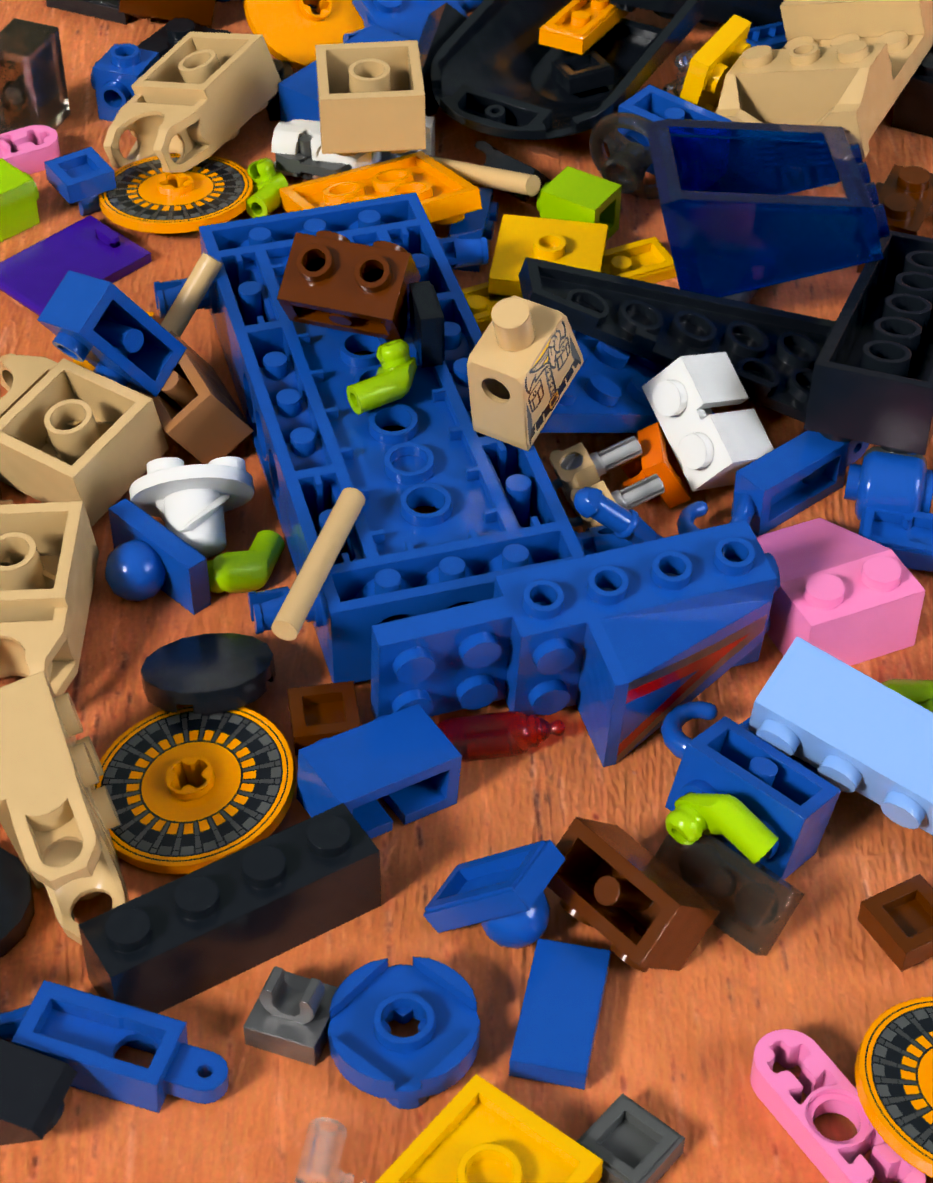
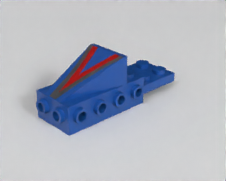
(620, 638)

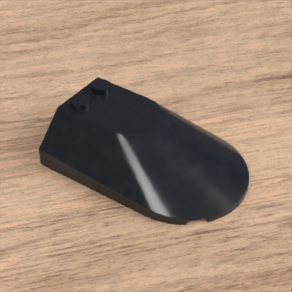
(502, 80)

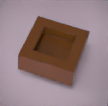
(322, 712)
(902, 921)

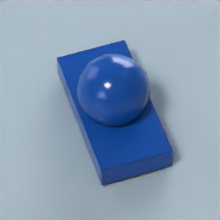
(153, 559)
(499, 893)

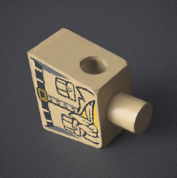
(520, 370)

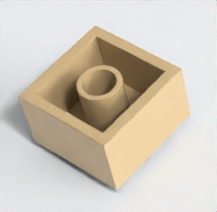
(370, 97)

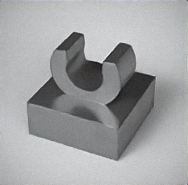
(291, 1017)

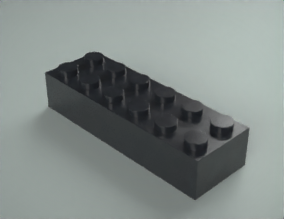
(879, 356)

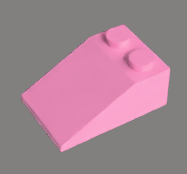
(841, 593)

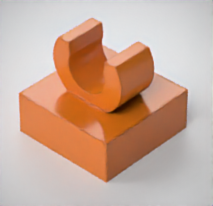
(660, 460)

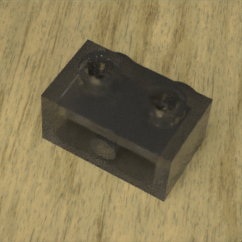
(31, 76)

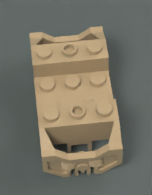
(837, 69)

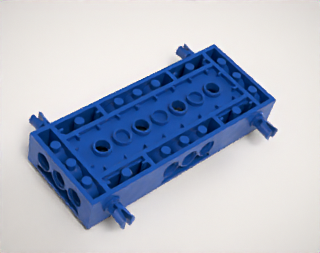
(292, 384)

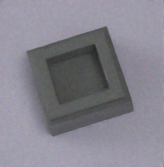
(632, 1143)

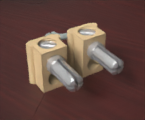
(579, 470)

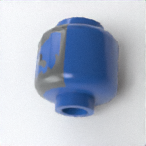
(890, 482)

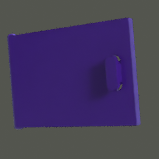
(82, 248)

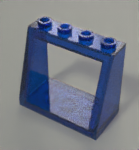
(731, 208)

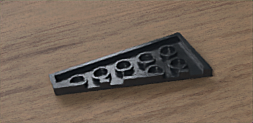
(660, 323)

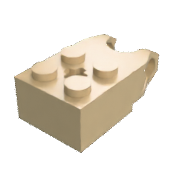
(195, 99)
(73, 433)
(45, 589)
(52, 802)

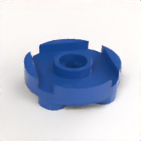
(412, 1066)

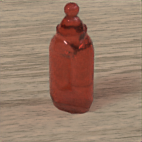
(498, 734)

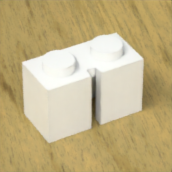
(706, 443)

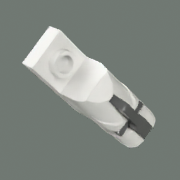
(300, 150)

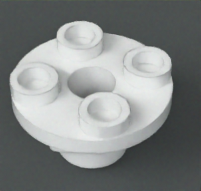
(194, 497)

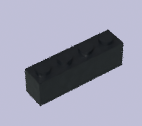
(233, 913)

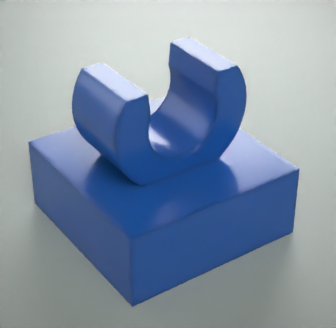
(81, 178)

